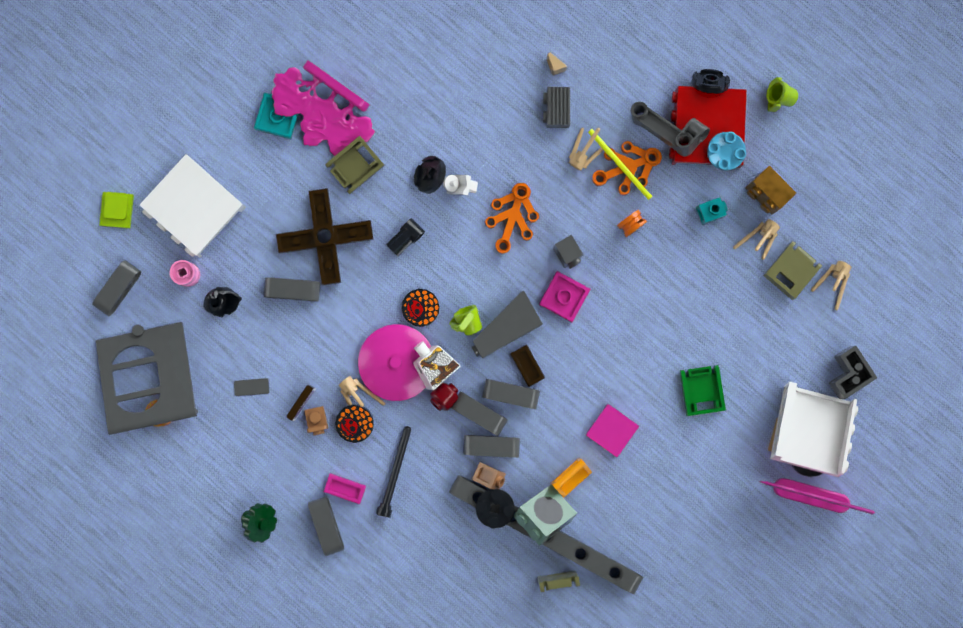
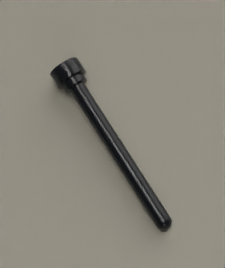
(385, 507)

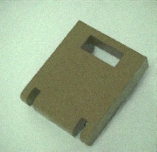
(352, 167)
(796, 267)
(558, 580)

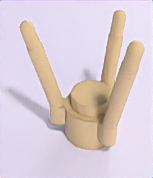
(578, 159)
(768, 231)
(840, 272)
(349, 387)

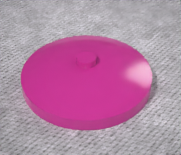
(388, 362)

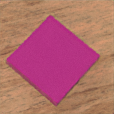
(564, 296)
(612, 430)

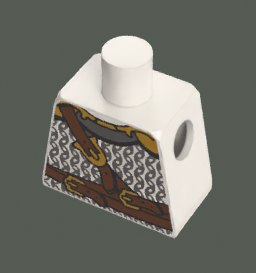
(434, 365)

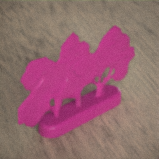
(321, 116)
(813, 496)

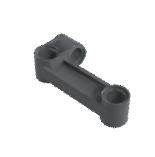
(692, 133)

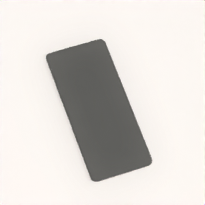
(251, 387)

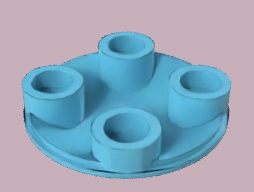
(726, 151)

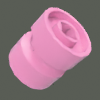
(184, 273)

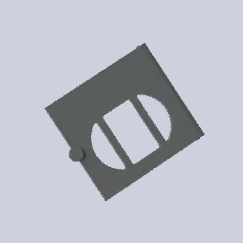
(175, 387)

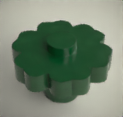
(259, 522)

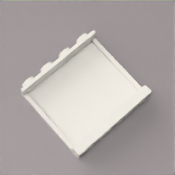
(191, 206)
(814, 431)

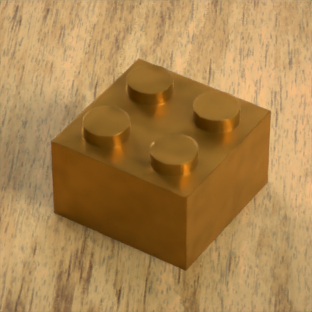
(770, 190)

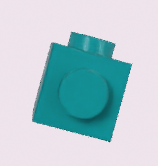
(712, 210)

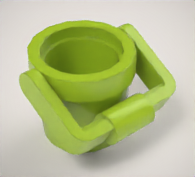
(780, 94)
(466, 320)

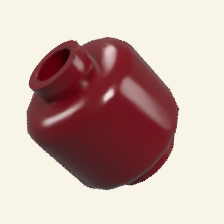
(444, 396)

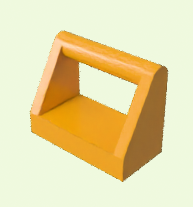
(571, 477)

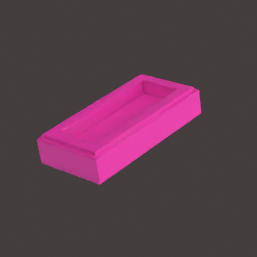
(344, 488)

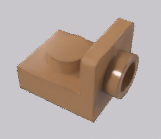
(316, 420)
(489, 476)

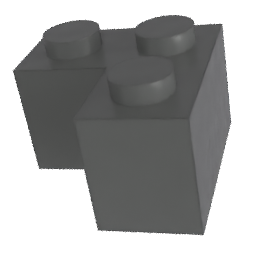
(856, 373)

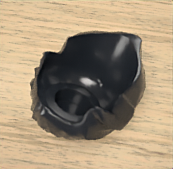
(221, 301)

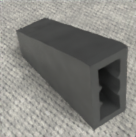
(508, 326)

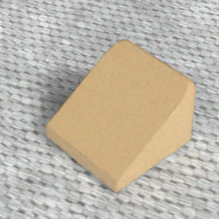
(556, 66)

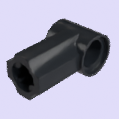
(408, 234)

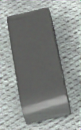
(116, 288)
(291, 289)
(511, 394)
(479, 414)
(491, 446)
(326, 526)

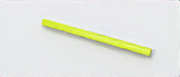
(618, 162)

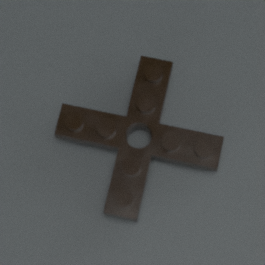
(327, 251)

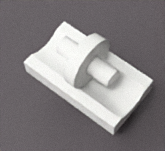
(459, 184)

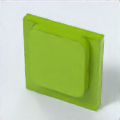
(116, 210)

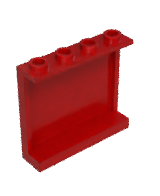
(717, 111)

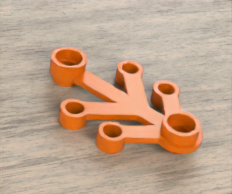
(631, 164)
(513, 214)

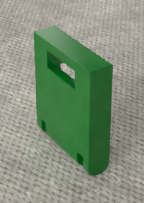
(702, 387)

